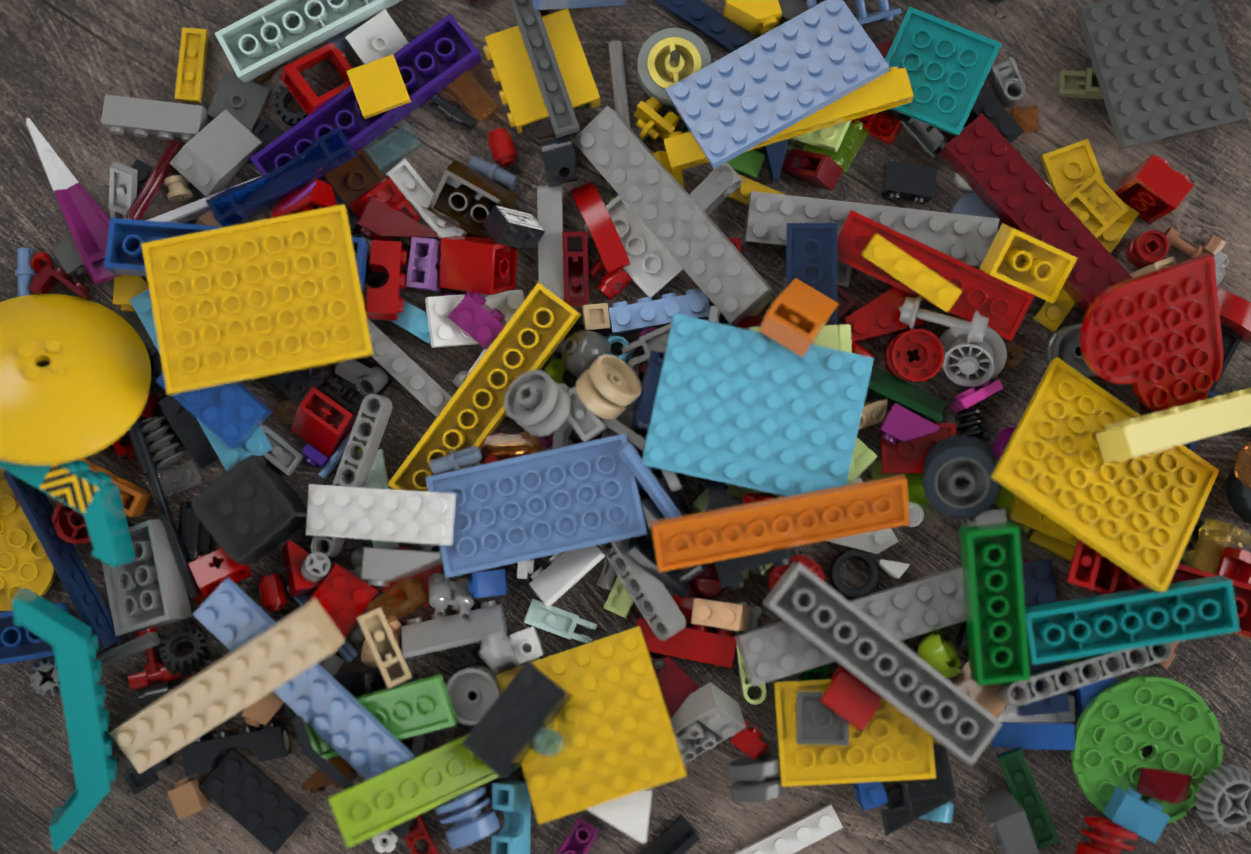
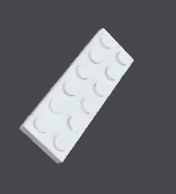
(381, 514)

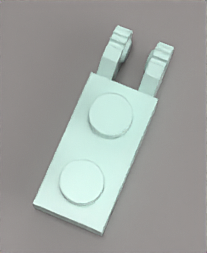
(557, 621)

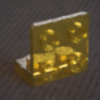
(1212, 542)

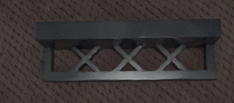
(674, 840)

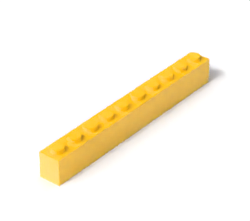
(881, 94)

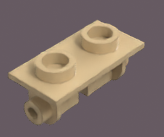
(873, 412)

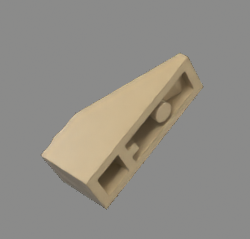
(384, 647)

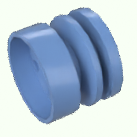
(468, 818)

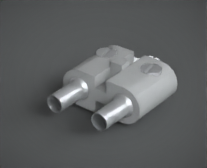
(450, 592)

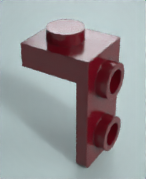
(46, 279)

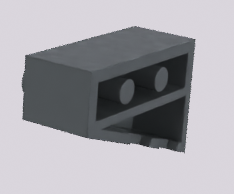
(1008, 823)

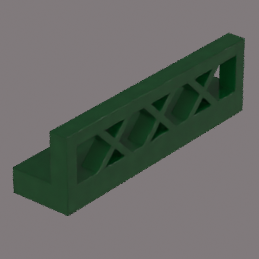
(906, 395)

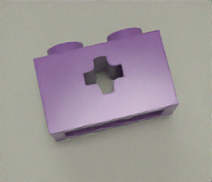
(424, 265)

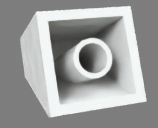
(628, 814)

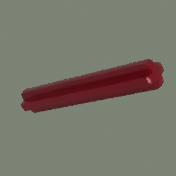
(154, 181)

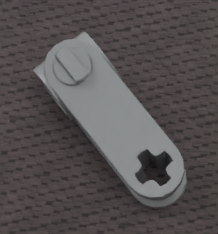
(716, 187)
(499, 652)

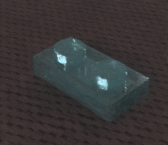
(394, 147)

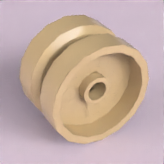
(608, 387)

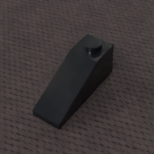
(189, 431)

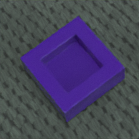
(314, 456)

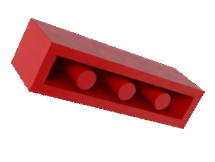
(693, 644)

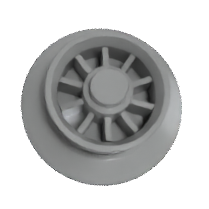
(973, 362)

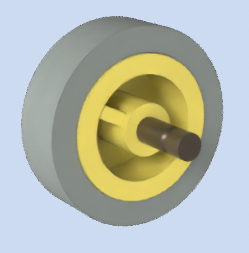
(669, 58)

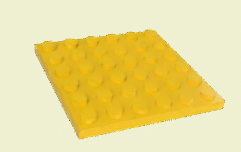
(611, 728)

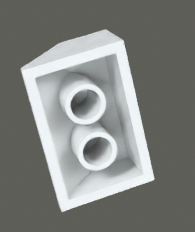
(564, 572)

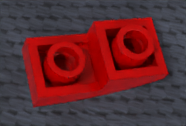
(881, 127)

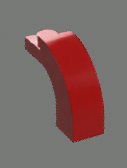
(1235, 313)

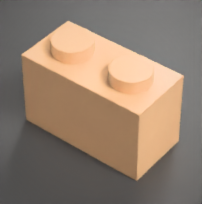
(721, 614)

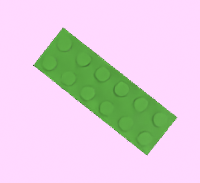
(403, 710)

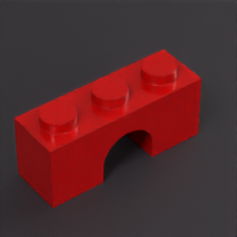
(385, 302)

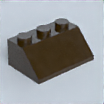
(468, 198)

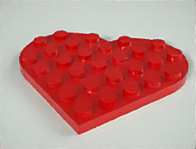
(1158, 334)

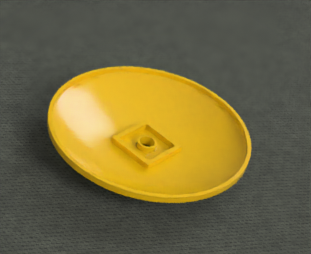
(87, 391)

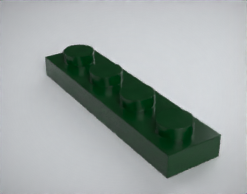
(1028, 796)

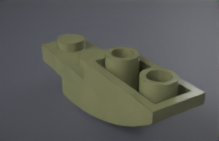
(1079, 84)

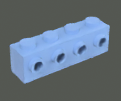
(657, 313)

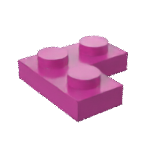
(972, 397)

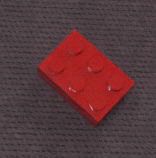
(1153, 189)

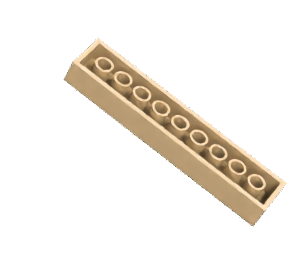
(228, 686)

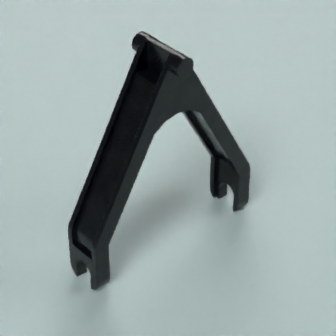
(415, 747)

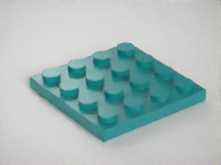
(943, 68)

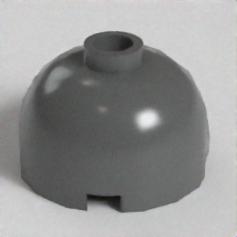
(582, 350)

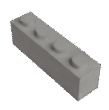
(152, 117)

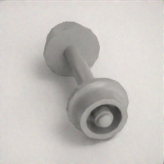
(911, 311)

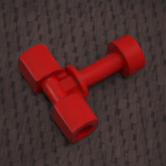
(153, 671)

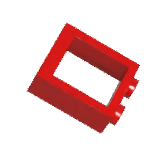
(299, 87)

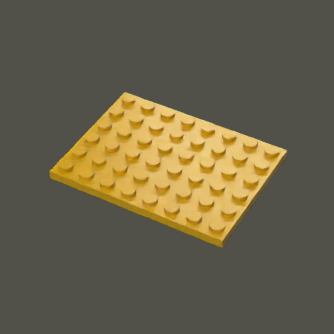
(257, 299)
(1125, 509)

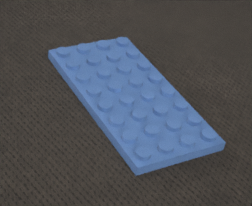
(776, 80)
(540, 505)

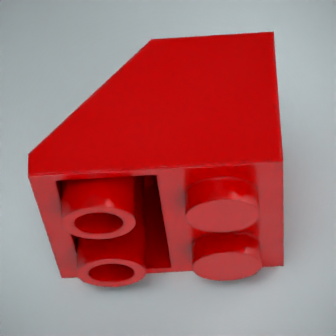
(322, 421)

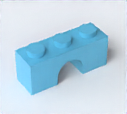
(515, 802)

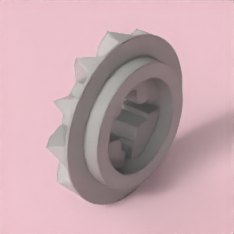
(37, 677)

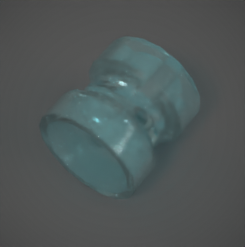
(544, 742)

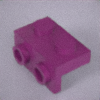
(478, 318)

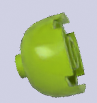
(939, 654)

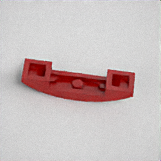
(600, 227)

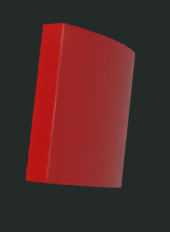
(389, 194)
(850, 699)

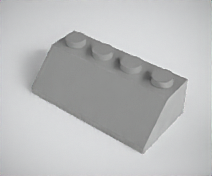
(451, 630)

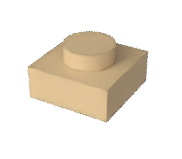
(595, 316)

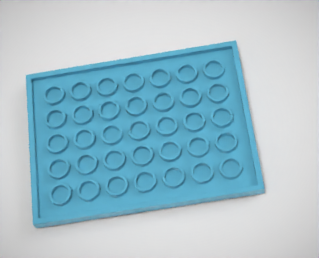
(755, 411)

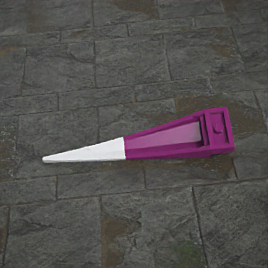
(81, 213)

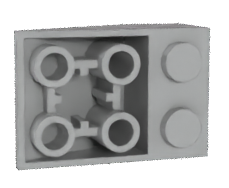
(705, 721)

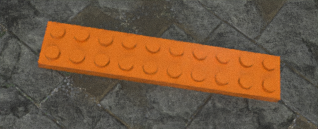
(780, 523)

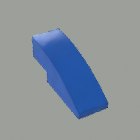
(1035, 735)

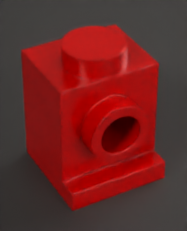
(750, 741)

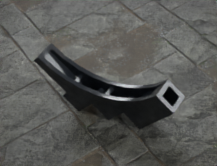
(736, 570)

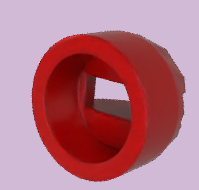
(36, 261)

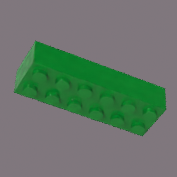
(994, 603)

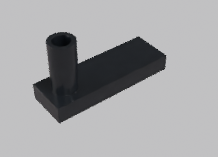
(676, 580)

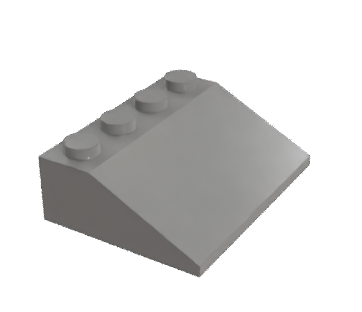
(151, 587)

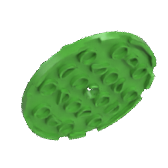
(1140, 714)

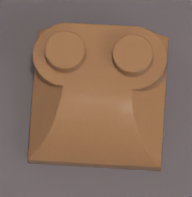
(985, 695)

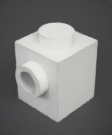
(527, 645)

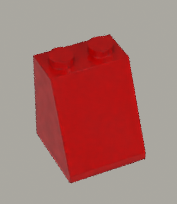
(477, 265)

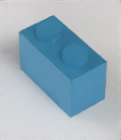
(1136, 814)

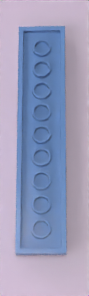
(311, 694)

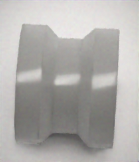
(318, 562)

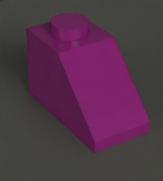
(903, 426)

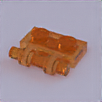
(514, 445)

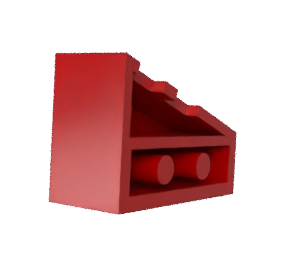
(880, 317)

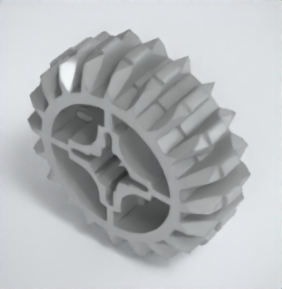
(1225, 799)

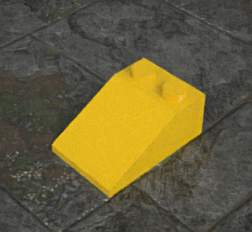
(1027, 263)

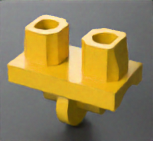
(652, 123)

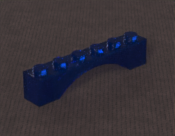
(245, 199)

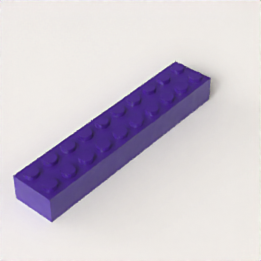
(426, 68)

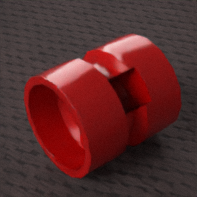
(1147, 249)

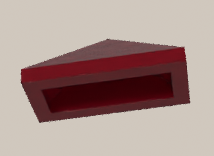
(1164, 785)

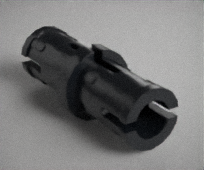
(452, 112)

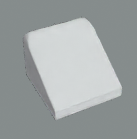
(892, 568)

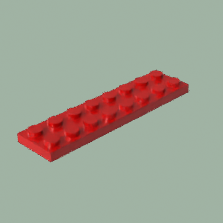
(980, 292)

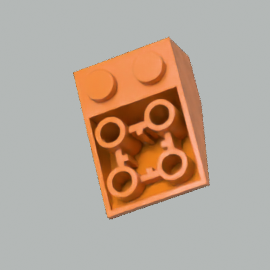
(798, 316)

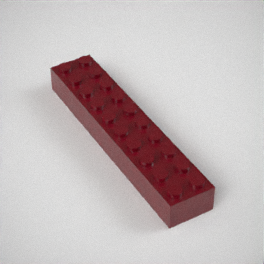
(1032, 207)

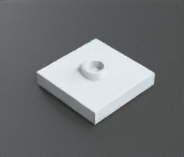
(377, 38)

